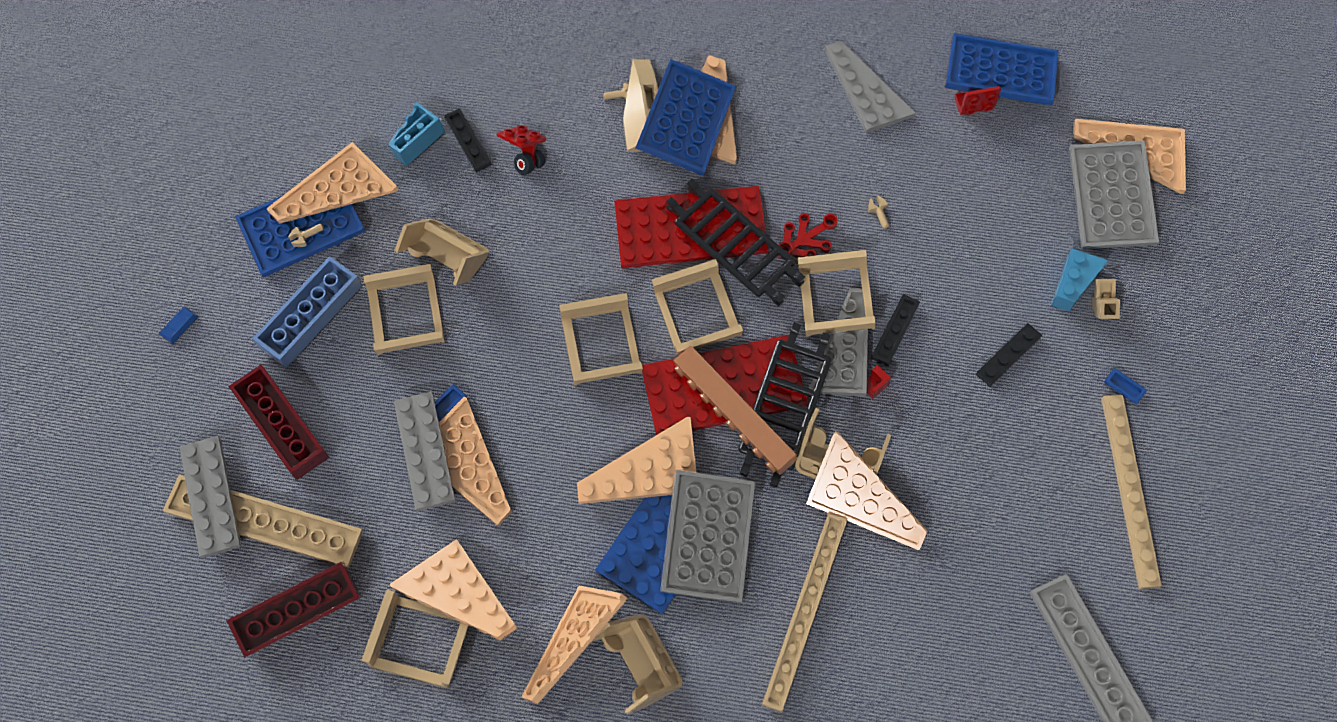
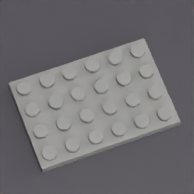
(1113, 195)
(708, 536)

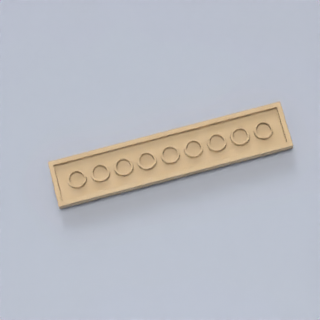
(280, 526)

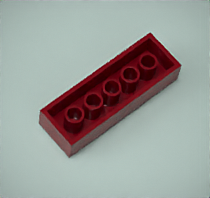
(278, 422)
(293, 609)

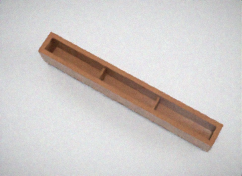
(735, 411)

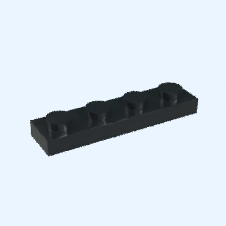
(467, 140)
(895, 330)
(1008, 355)

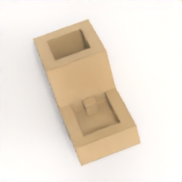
(1104, 301)

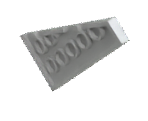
(869, 96)
(848, 353)

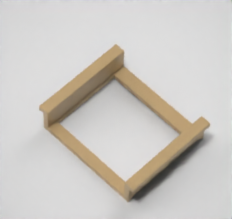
(831, 263)
(687, 277)
(397, 279)
(596, 307)
(380, 631)

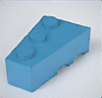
(416, 134)
(1076, 277)

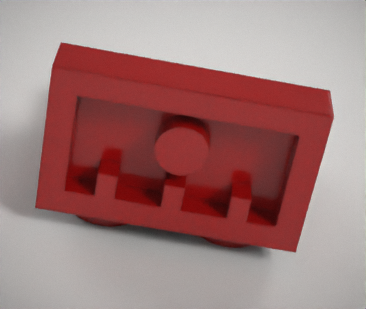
(977, 100)

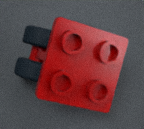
(526, 140)

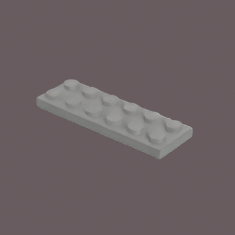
(424, 451)
(210, 497)

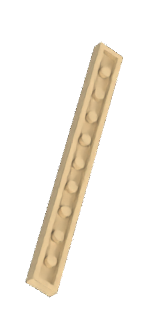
(1131, 492)
(804, 613)

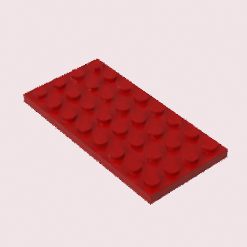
(651, 237)
(738, 365)

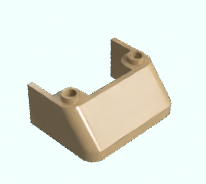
(444, 245)
(814, 450)
(644, 657)

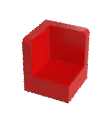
(877, 382)

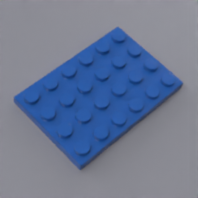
(1019, 69)
(686, 117)
(270, 240)
(639, 552)

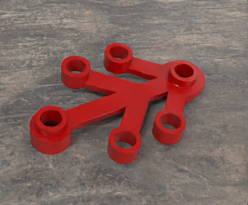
(805, 239)

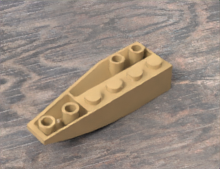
(640, 97)

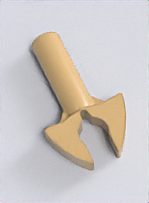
(617, 94)
(879, 211)
(303, 235)

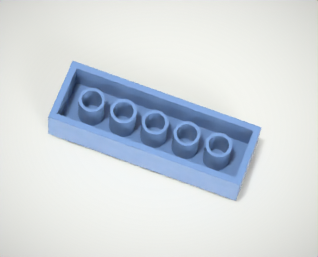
(307, 312)

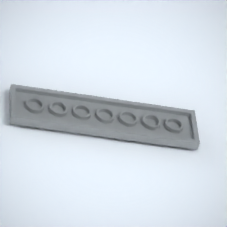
(1088, 652)

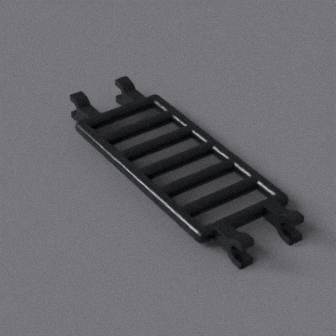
(766, 288)
(806, 411)

